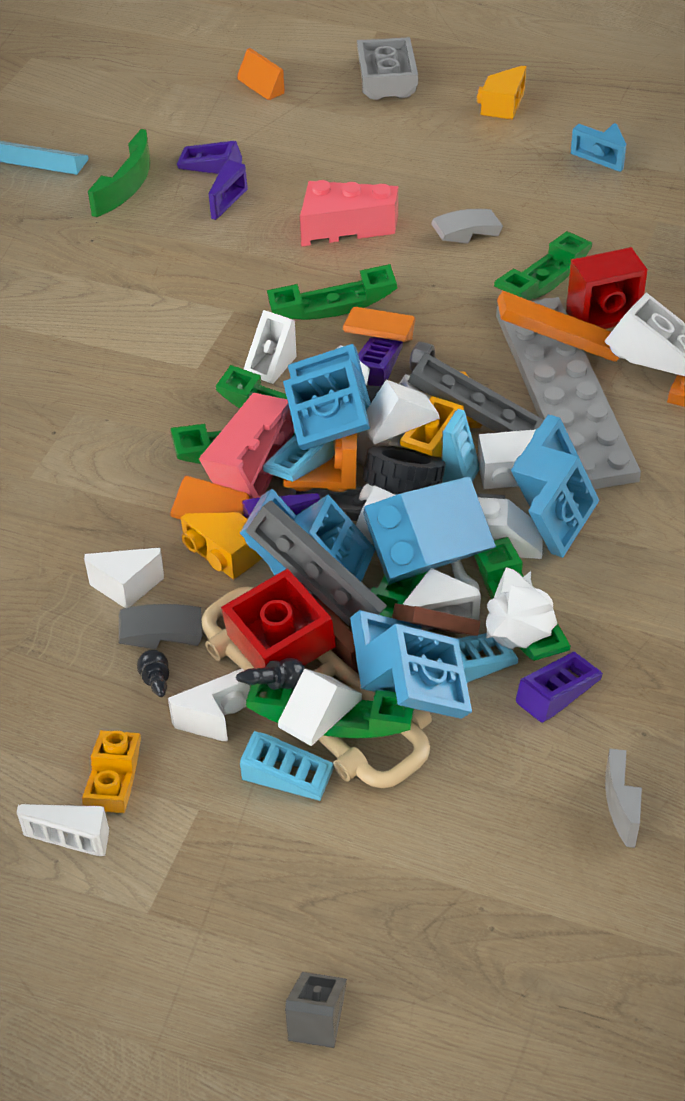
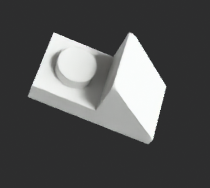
(204, 706)

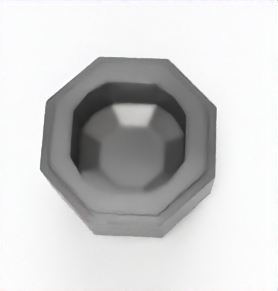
(418, 351)

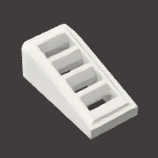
(67, 826)

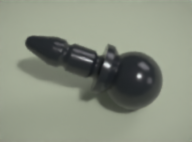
(154, 671)
(276, 674)

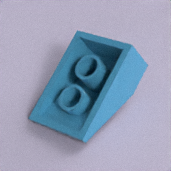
(427, 528)

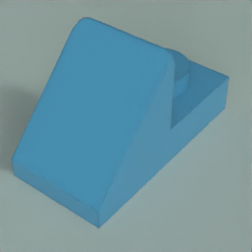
(600, 147)

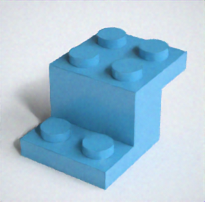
(327, 397)
(555, 485)
(327, 526)
(412, 662)

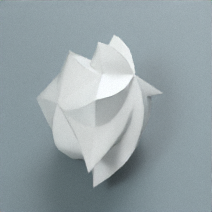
(519, 612)

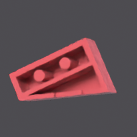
(347, 209)
(248, 443)

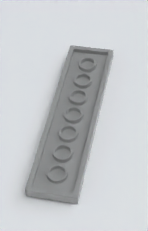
(567, 388)

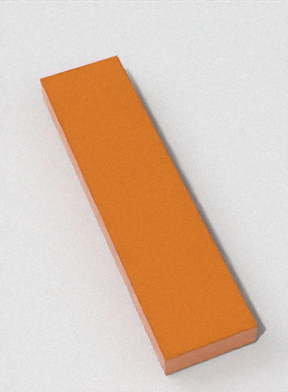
(555, 325)

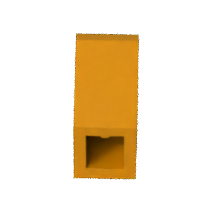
(219, 541)

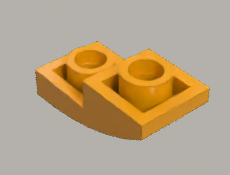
(112, 770)

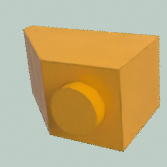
(502, 93)
(429, 437)

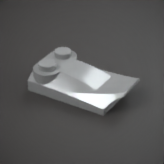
(387, 67)

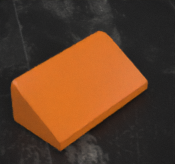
(261, 75)
(380, 324)
(206, 497)

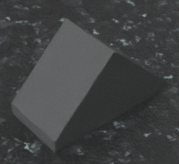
(315, 1009)

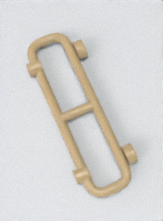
(349, 760)

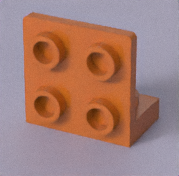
(336, 474)

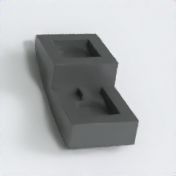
(149, 624)

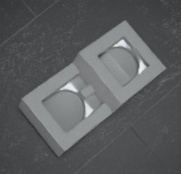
(461, 224)
(622, 800)

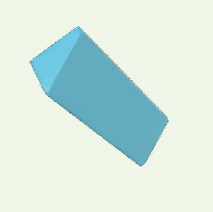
(42, 158)

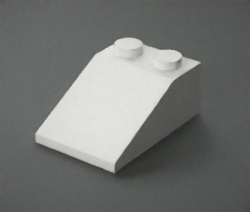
(650, 337)

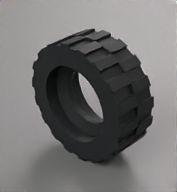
(401, 469)

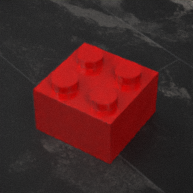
(605, 286)
(278, 622)

